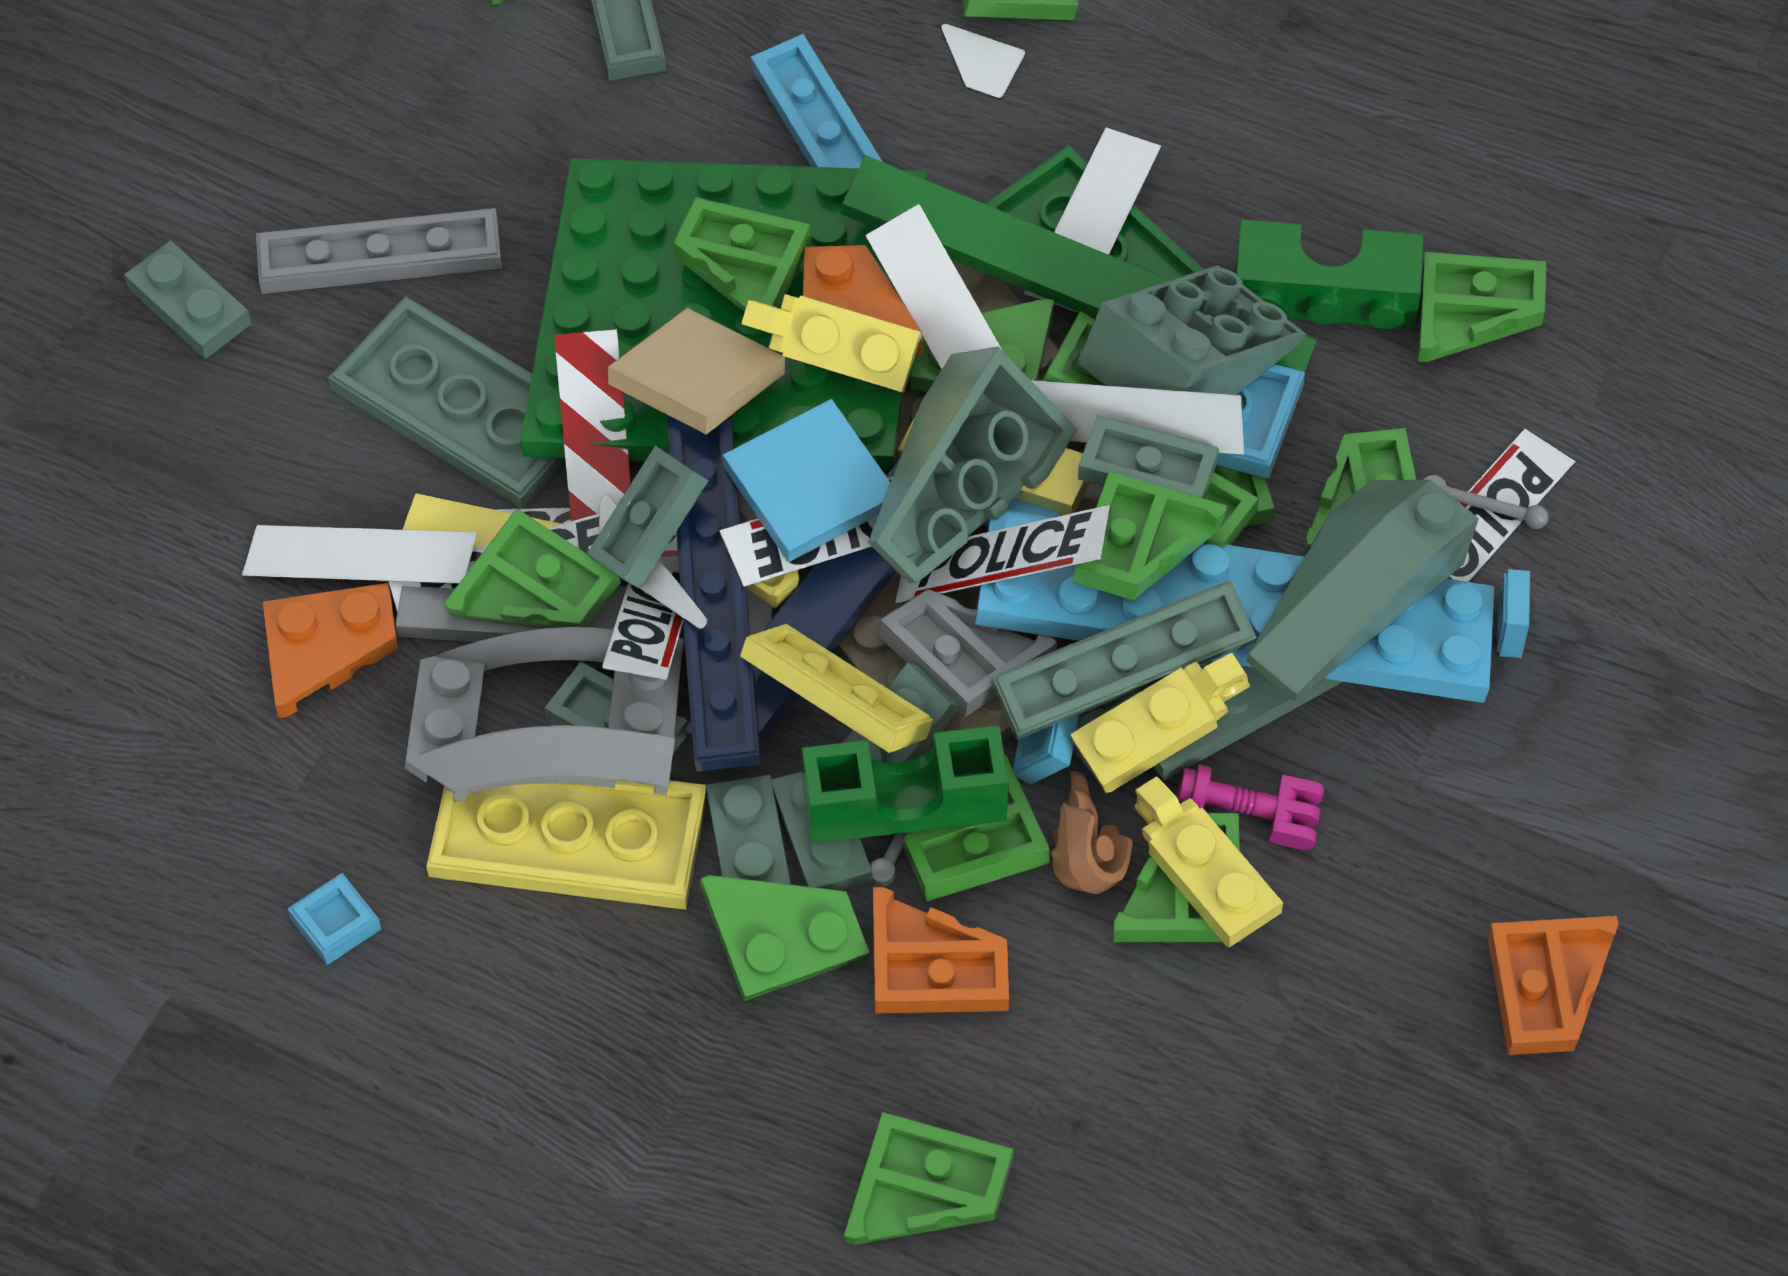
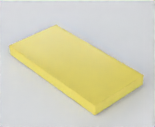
(574, 840)

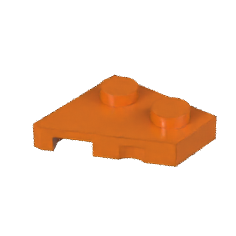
(855, 282)
(326, 639)
(934, 961)
(1548, 978)

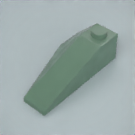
(966, 458)
(1361, 575)

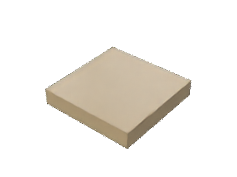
(696, 370)

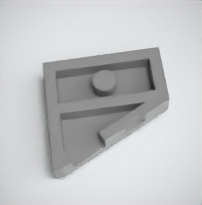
(955, 651)

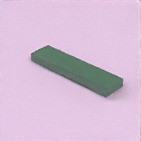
(1122, 659)

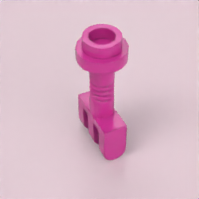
(1290, 810)

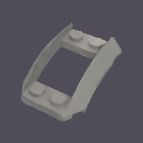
(446, 709)

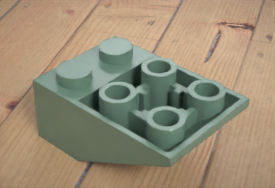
(1188, 336)

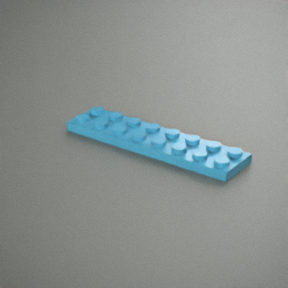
(1430, 649)

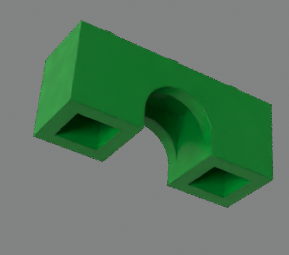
(1372, 289)
(949, 786)

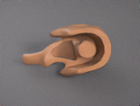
(1080, 855)

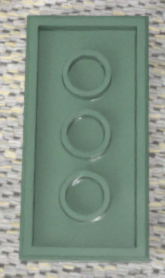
(447, 398)

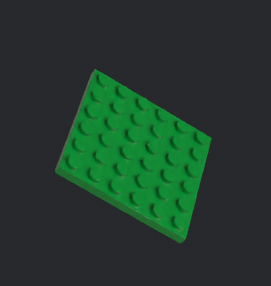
(622, 273)

